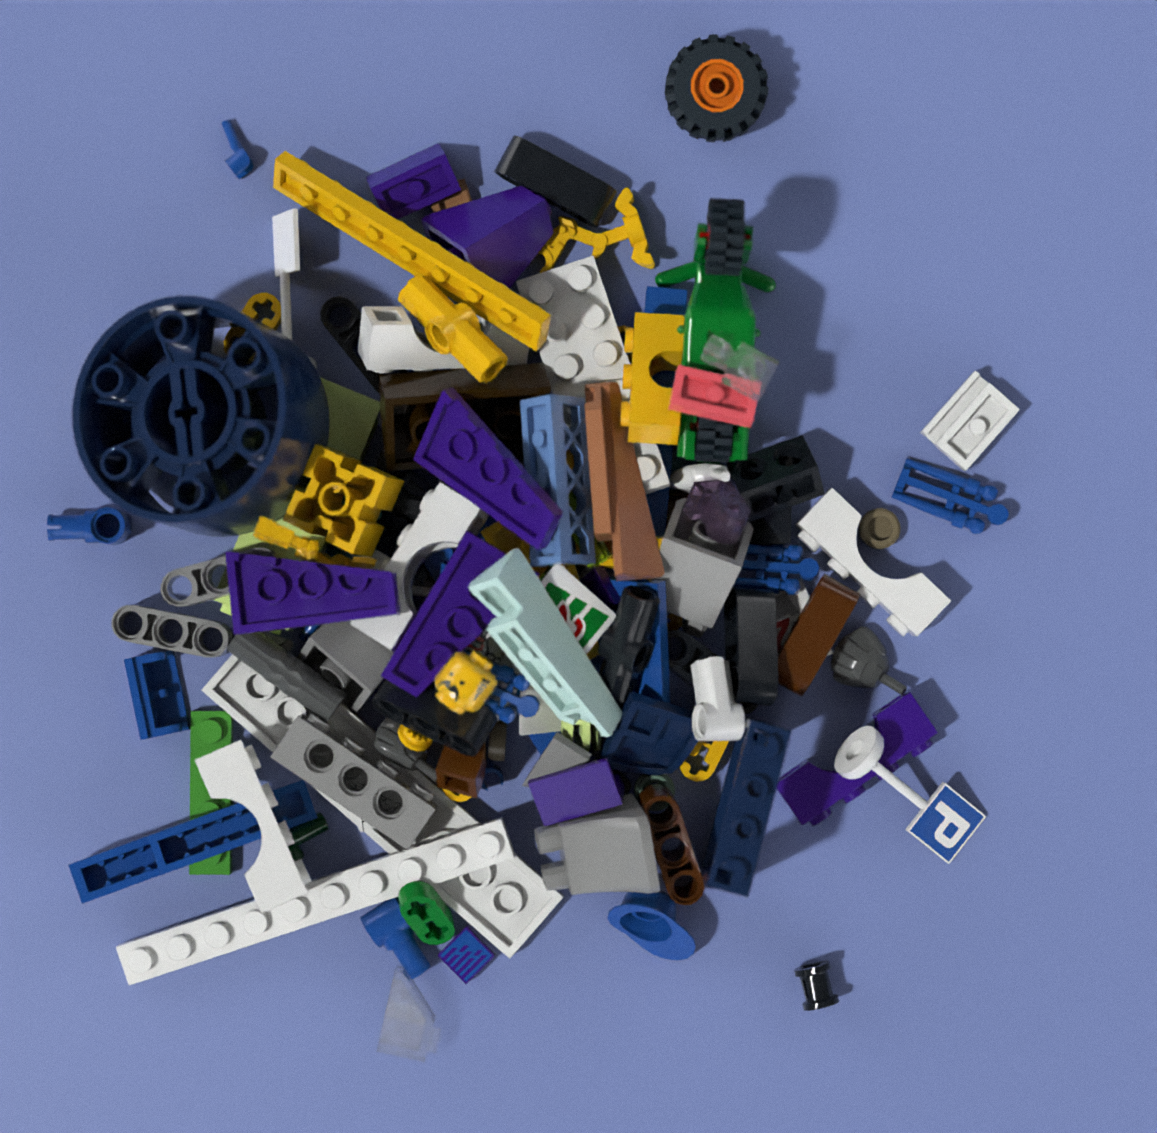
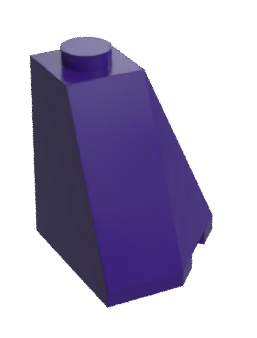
(494, 232)

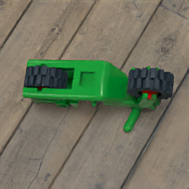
(720, 309)

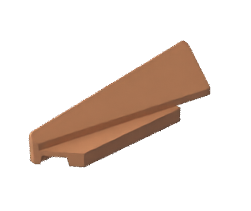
(617, 488)

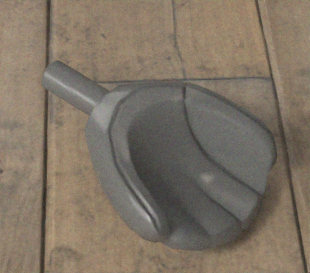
(863, 662)
(391, 747)

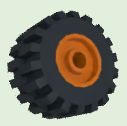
(716, 88)

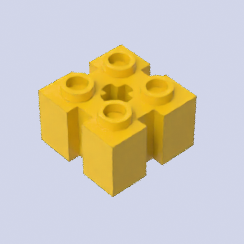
(321, 509)

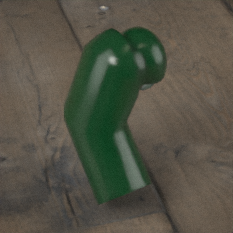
(305, 832)

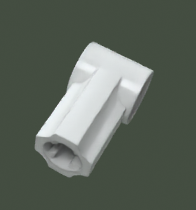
(715, 713)

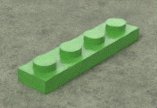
(207, 734)

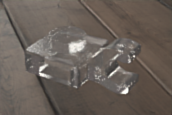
(745, 370)

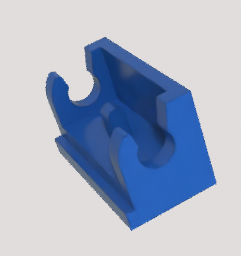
(157, 694)

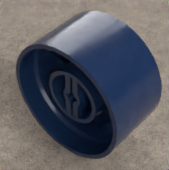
(197, 415)

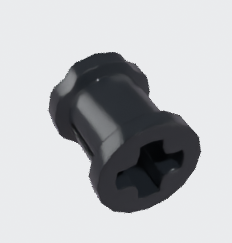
(816, 985)

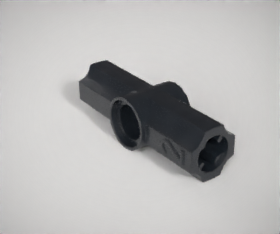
(627, 643)

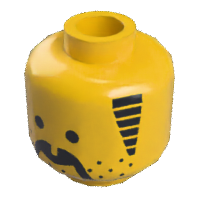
(465, 682)

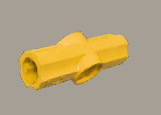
(452, 328)

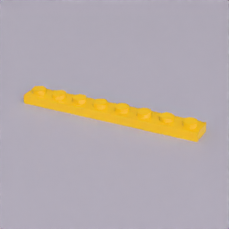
(411, 250)

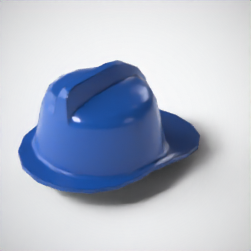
(653, 925)

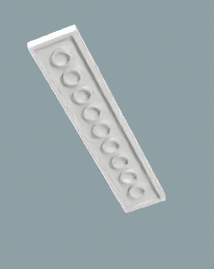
(498, 901)

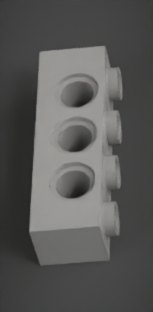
(296, 755)

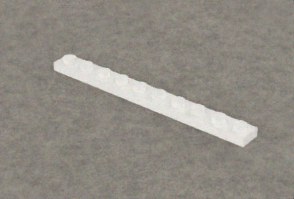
(326, 899)

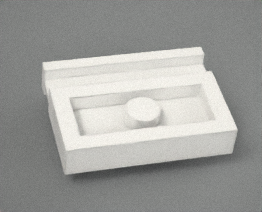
(969, 421)

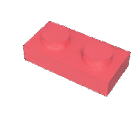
(705, 396)

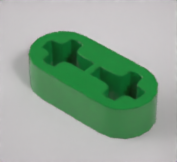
(433, 910)

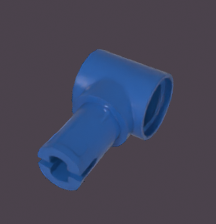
(89, 526)
(391, 930)

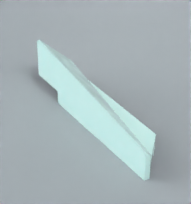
(543, 645)

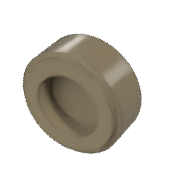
(879, 528)
(497, 742)

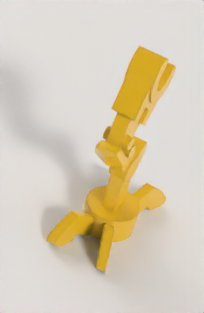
(630, 230)
(306, 550)

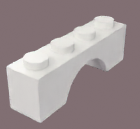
(393, 343)
(439, 526)
(833, 528)
(232, 776)

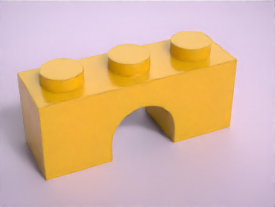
(654, 349)

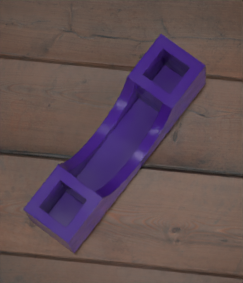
(813, 790)

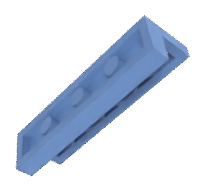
(544, 451)

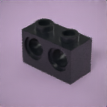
(777, 477)

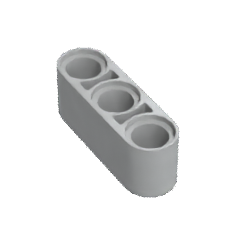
(201, 580)
(152, 631)

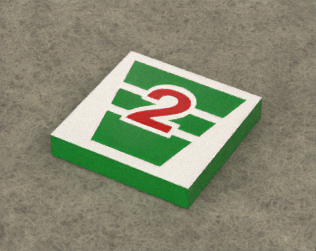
(578, 606)

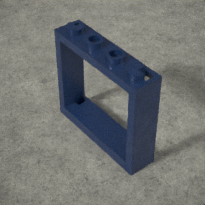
(745, 807)

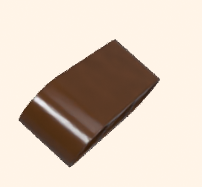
(814, 633)
(681, 859)

